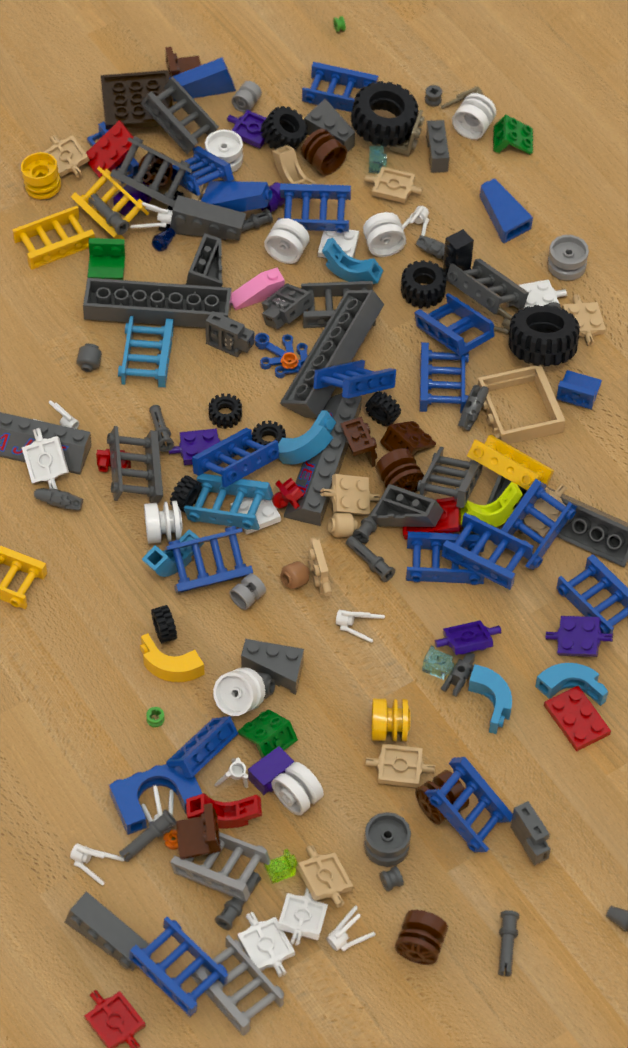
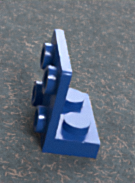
(578, 389)

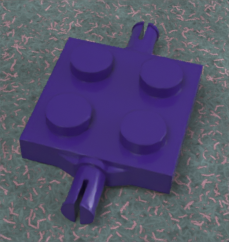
(249, 128)
(194, 442)
(579, 636)
(468, 637)

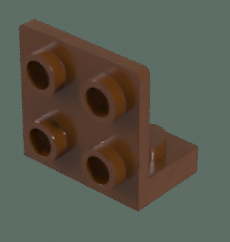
(179, 65)
(406, 436)
(359, 439)
(199, 834)

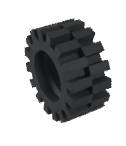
(383, 408)
(225, 419)
(268, 429)
(186, 492)
(164, 624)

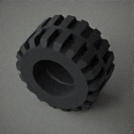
(284, 128)
(424, 273)

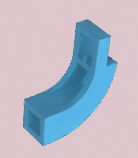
(348, 267)
(309, 444)
(164, 562)
(568, 676)
(494, 687)

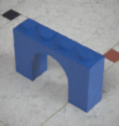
(126, 793)

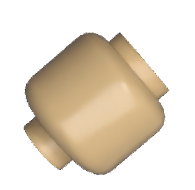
(342, 525)

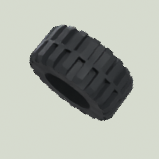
(388, 98)
(544, 335)

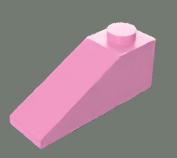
(258, 289)

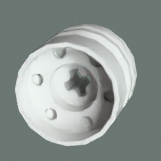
(474, 116)
(162, 522)

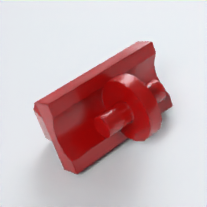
(104, 460)
(289, 493)

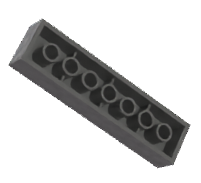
(154, 302)

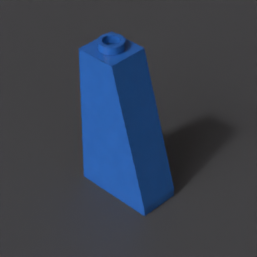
(207, 79)
(238, 195)
(504, 211)

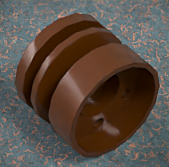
(324, 152)
(399, 469)
(438, 781)
(421, 937)

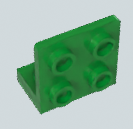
(512, 132)
(106, 258)
(269, 732)

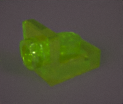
(281, 867)

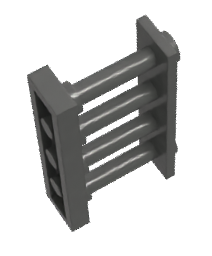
(170, 123)
(137, 182)
(493, 279)
(319, 319)
(151, 458)
(465, 485)

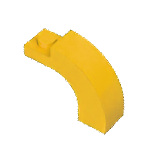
(170, 668)

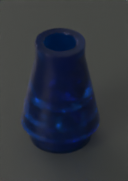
(163, 239)

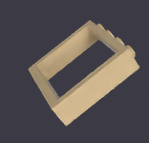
(517, 377)

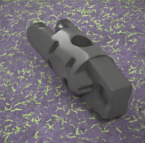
(431, 246)
(473, 407)
(59, 498)
(460, 674)

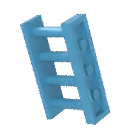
(161, 359)
(241, 489)

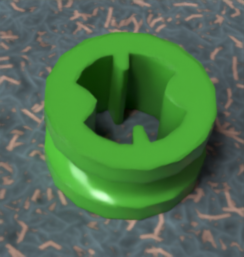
(339, 24)
(155, 711)

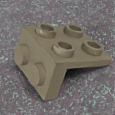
(405, 147)

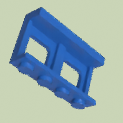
(449, 335)

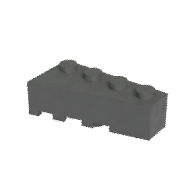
(199, 217)
(104, 929)

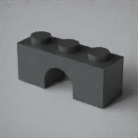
(438, 146)

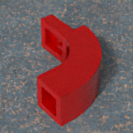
(229, 814)

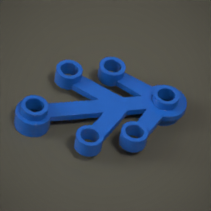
(263, 337)

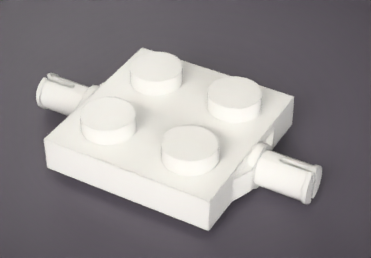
(346, 240)
(541, 293)
(45, 459)
(266, 513)
(302, 916)
(266, 944)

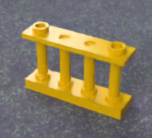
(94, 213)
(57, 250)
(509, 462)
(22, 563)

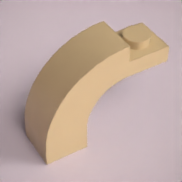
(288, 166)

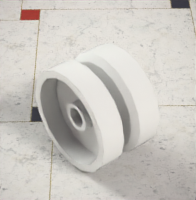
(226, 146)
(384, 234)
(286, 241)
(239, 691)
(297, 788)

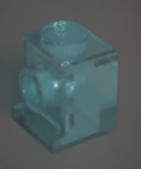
(377, 159)
(437, 663)

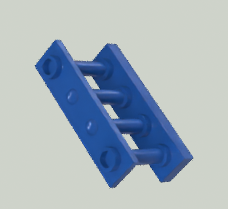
(335, 76)
(210, 163)
(321, 192)
(355, 379)
(426, 384)
(230, 447)
(526, 507)
(435, 542)
(480, 565)
(203, 578)
(606, 580)
(486, 799)
(172, 986)

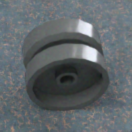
(387, 839)

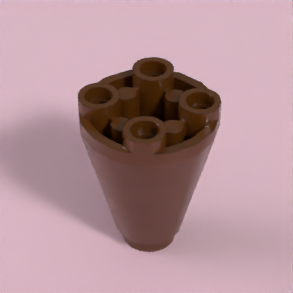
(153, 170)

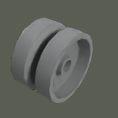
(568, 257)

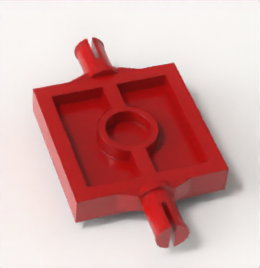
(114, 1020)

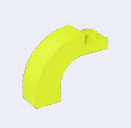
(497, 511)

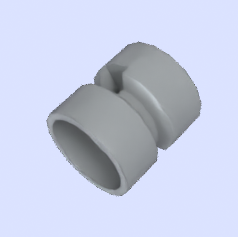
(246, 96)
(247, 592)

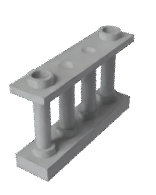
(220, 880)
(228, 1004)

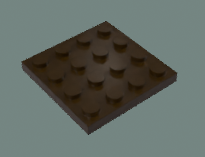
(124, 94)

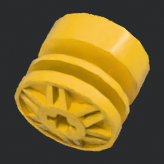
(41, 175)
(390, 719)

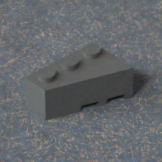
(327, 118)
(206, 266)
(406, 509)
(279, 661)

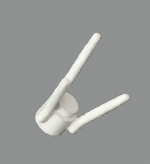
(419, 216)
(164, 217)
(67, 420)
(346, 618)
(235, 771)
(158, 805)
(83, 854)
(338, 937)

